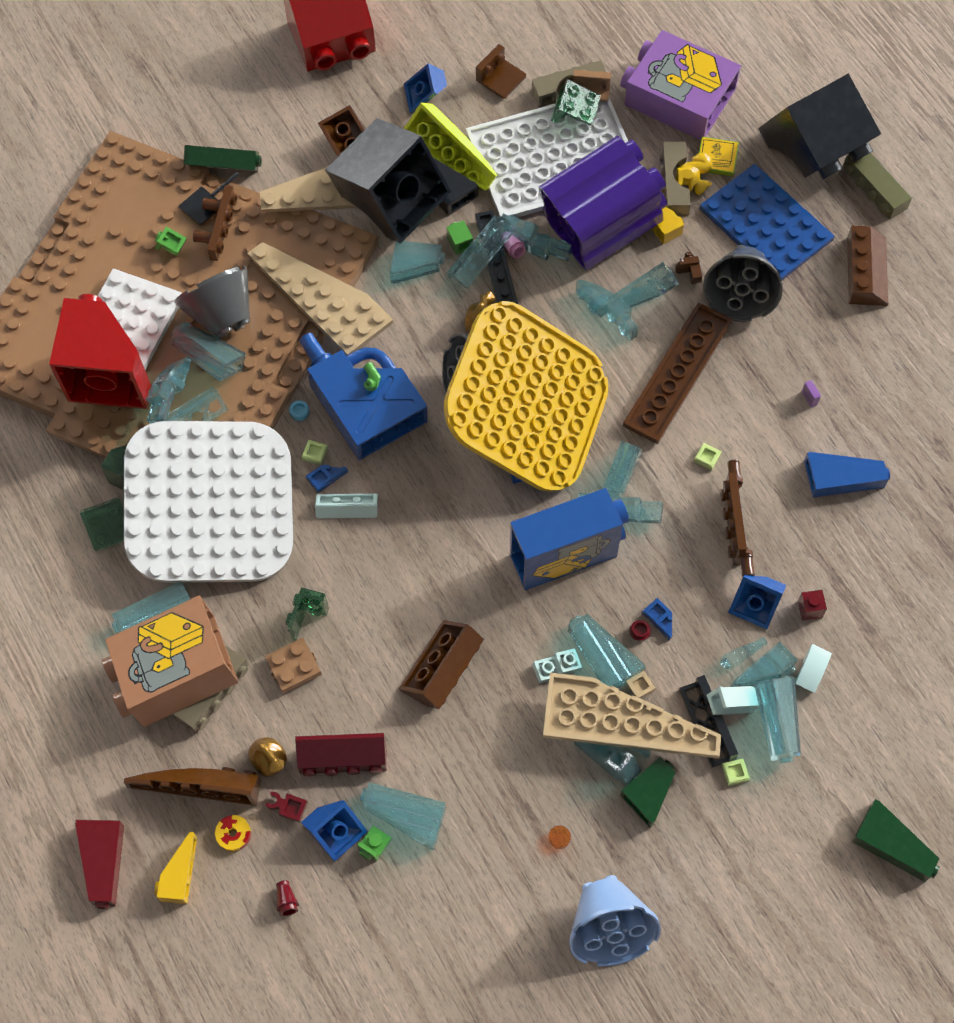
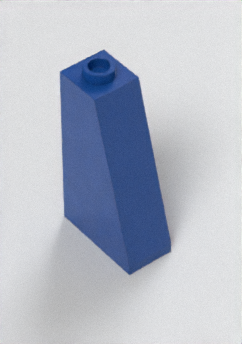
(843, 474)

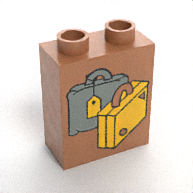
(168, 662)

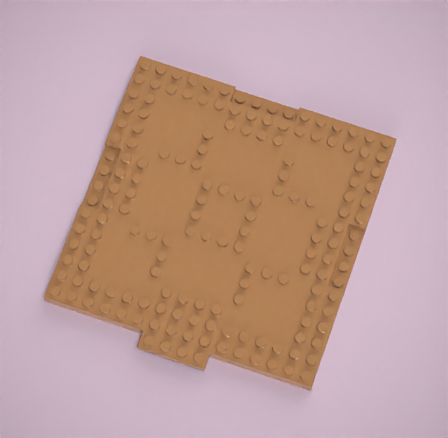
(112, 223)

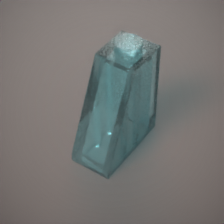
(415, 260)
(623, 468)

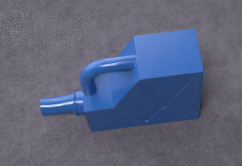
(362, 416)

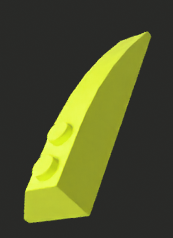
(450, 145)

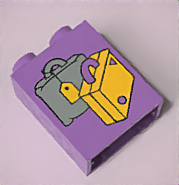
(680, 84)

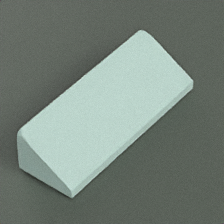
(346, 506)

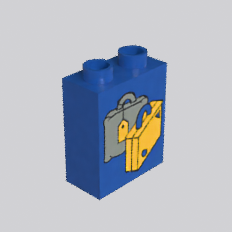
(567, 538)

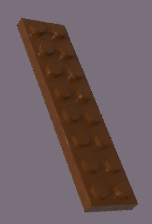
(677, 373)

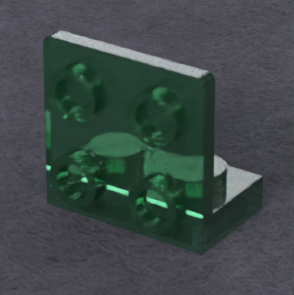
(576, 103)
(104, 523)
(309, 601)

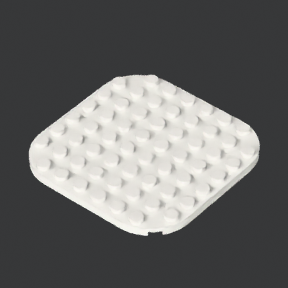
(207, 501)

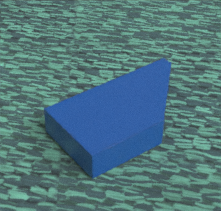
(325, 476)
(660, 617)

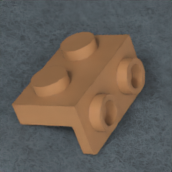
(595, 81)

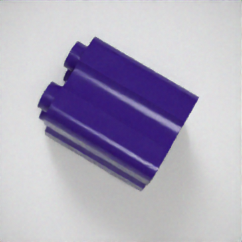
(604, 201)

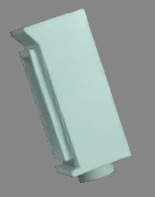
(733, 700)

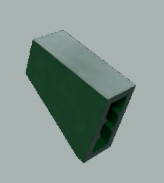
(649, 790)

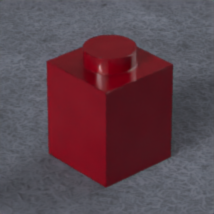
(812, 605)

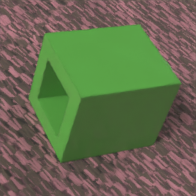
(459, 236)

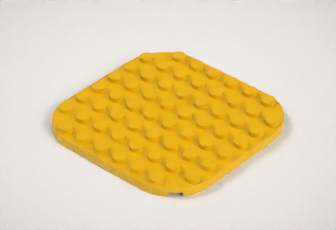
(526, 397)

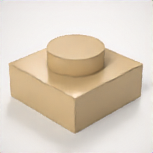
(640, 685)

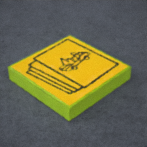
(722, 153)

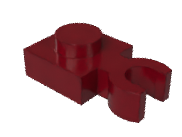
(290, 807)

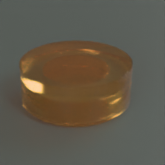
(559, 837)

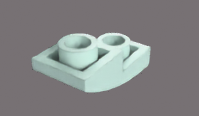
(562, 663)
(813, 668)

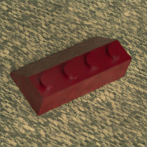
(341, 754)

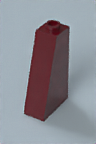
(101, 858)

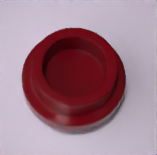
(639, 630)

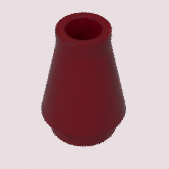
(286, 900)

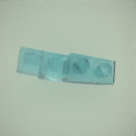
(536, 243)
(605, 302)
(164, 387)

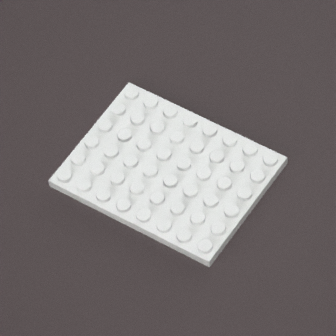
(533, 149)

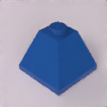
(424, 86)
(757, 599)
(334, 828)

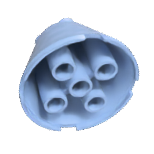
(611, 924)

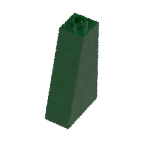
(222, 158)
(892, 841)

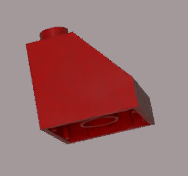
(330, 31)
(96, 357)

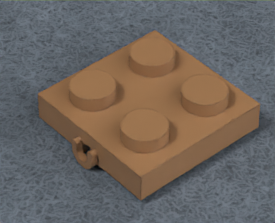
(293, 665)

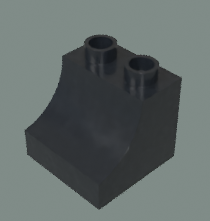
(823, 129)
(390, 178)

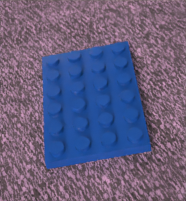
(765, 217)

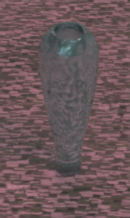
(737, 656)

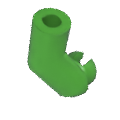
(373, 377)

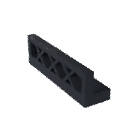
(717, 721)

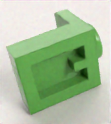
(170, 241)
(373, 844)

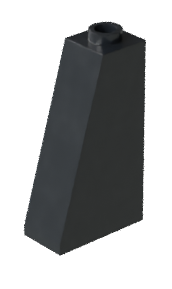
(462, 189)

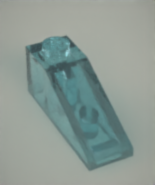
(649, 286)
(772, 665)
(613, 760)

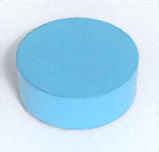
(299, 410)

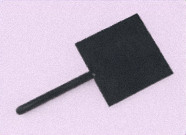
(193, 204)

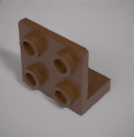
(498, 74)

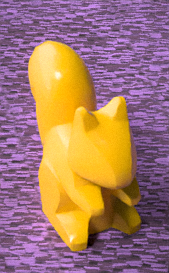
(690, 173)

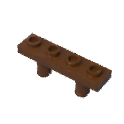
(220, 229)

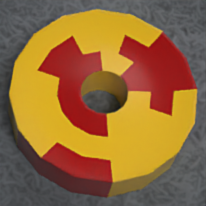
(236, 842)

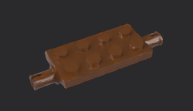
(733, 514)

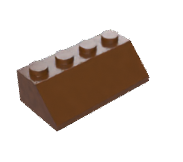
(867, 267)
(441, 663)

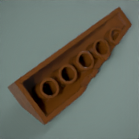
(341, 129)
(201, 783)

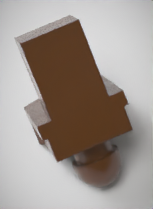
(692, 265)

